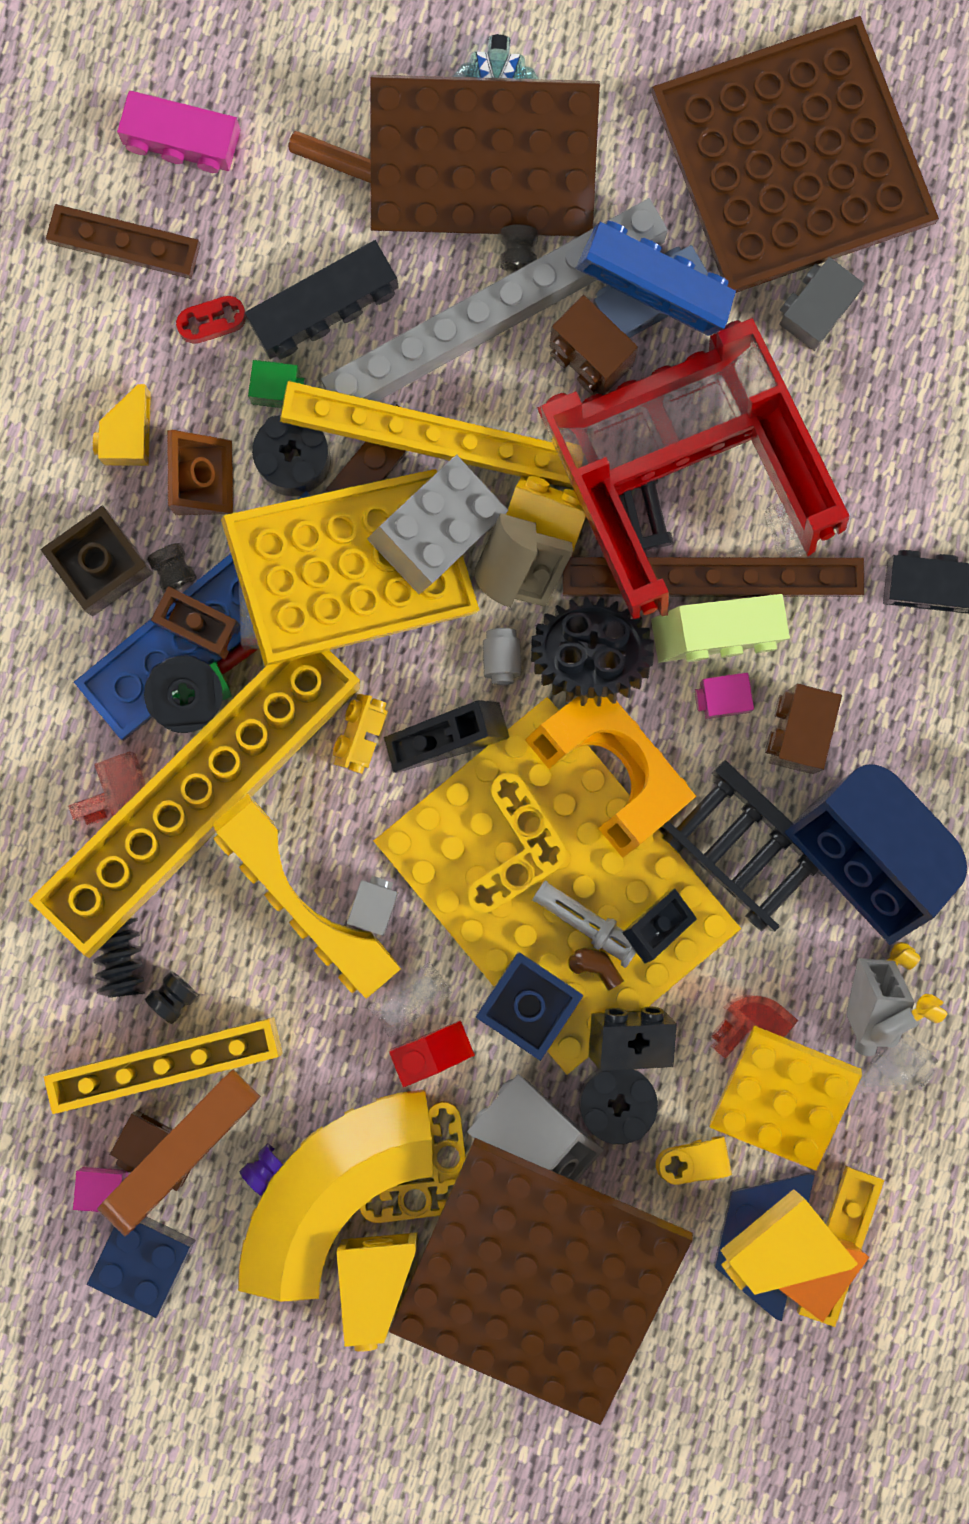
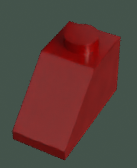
(431, 1053)

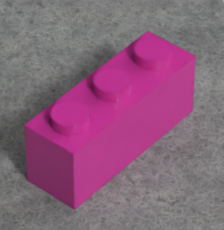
(178, 132)

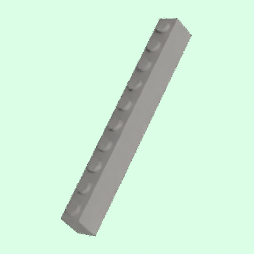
(482, 315)

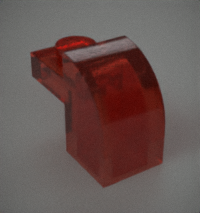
(120, 780)
(750, 1012)

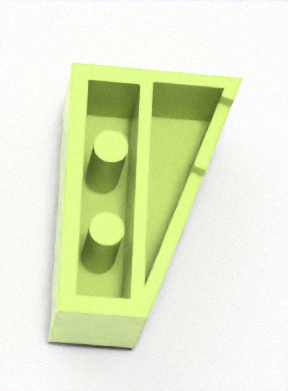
(720, 627)

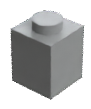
(373, 905)

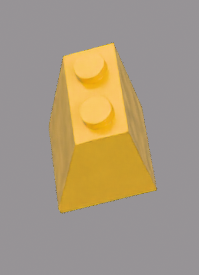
(785, 1248)
(371, 1284)

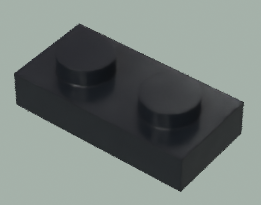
(659, 925)

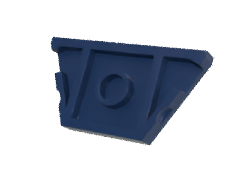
(746, 1207)

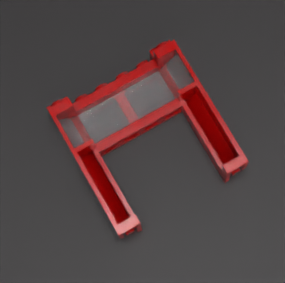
(678, 421)

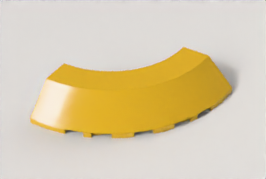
(324, 1186)

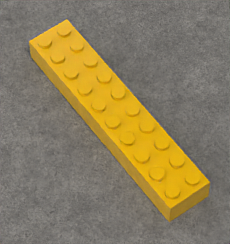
(179, 805)

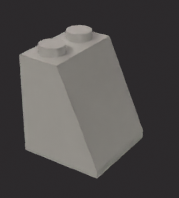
(535, 1130)

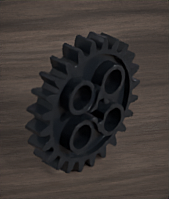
(585, 639)

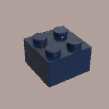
(529, 1006)
(142, 1265)

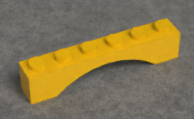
(355, 952)

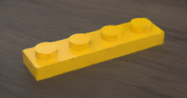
(850, 1219)

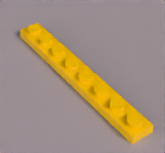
(421, 433)

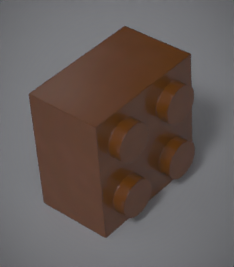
(592, 346)
(803, 728)

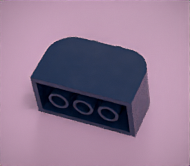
(882, 850)

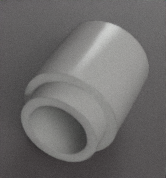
(502, 656)

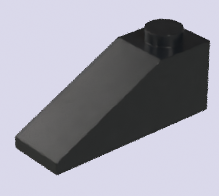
(447, 735)

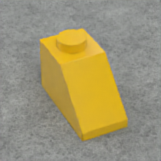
(125, 431)

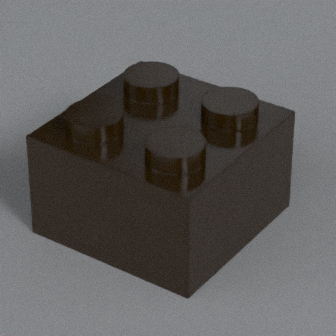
(96, 561)

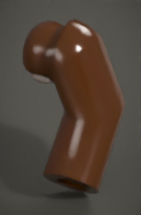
(595, 962)

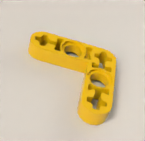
(529, 857)
(442, 1175)

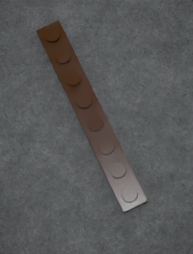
(726, 577)

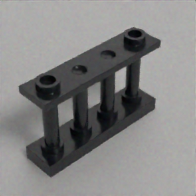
(756, 808)

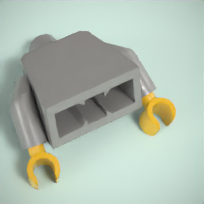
(882, 1004)

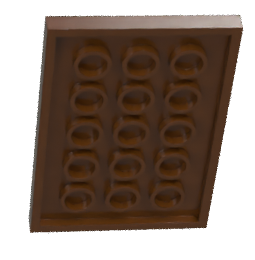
(482, 154)

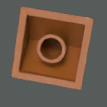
(199, 474)

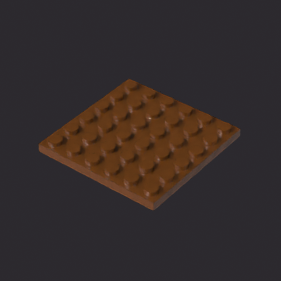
(794, 155)
(540, 1281)

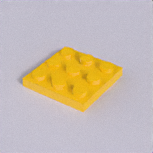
(785, 1098)

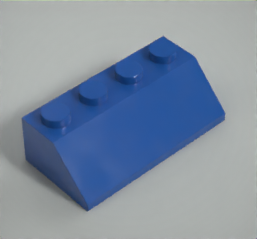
(657, 279)

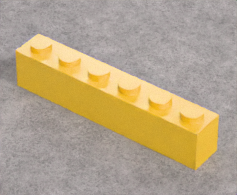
(163, 1065)

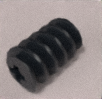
(119, 964)

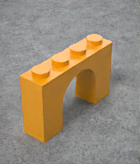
(655, 785)

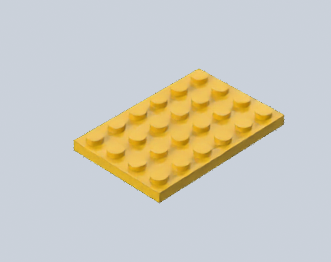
(319, 580)

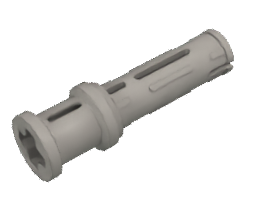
(547, 897)

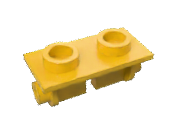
(361, 718)

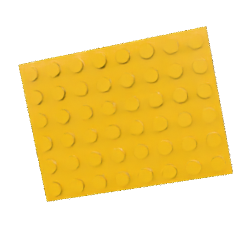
(463, 836)

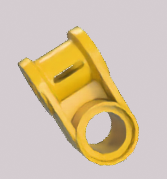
(700, 1161)

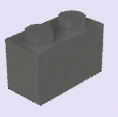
(821, 303)

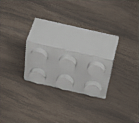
(437, 524)

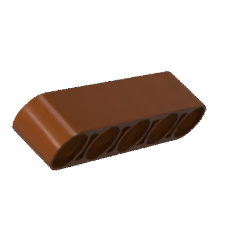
(178, 1153)

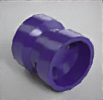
(259, 1173)

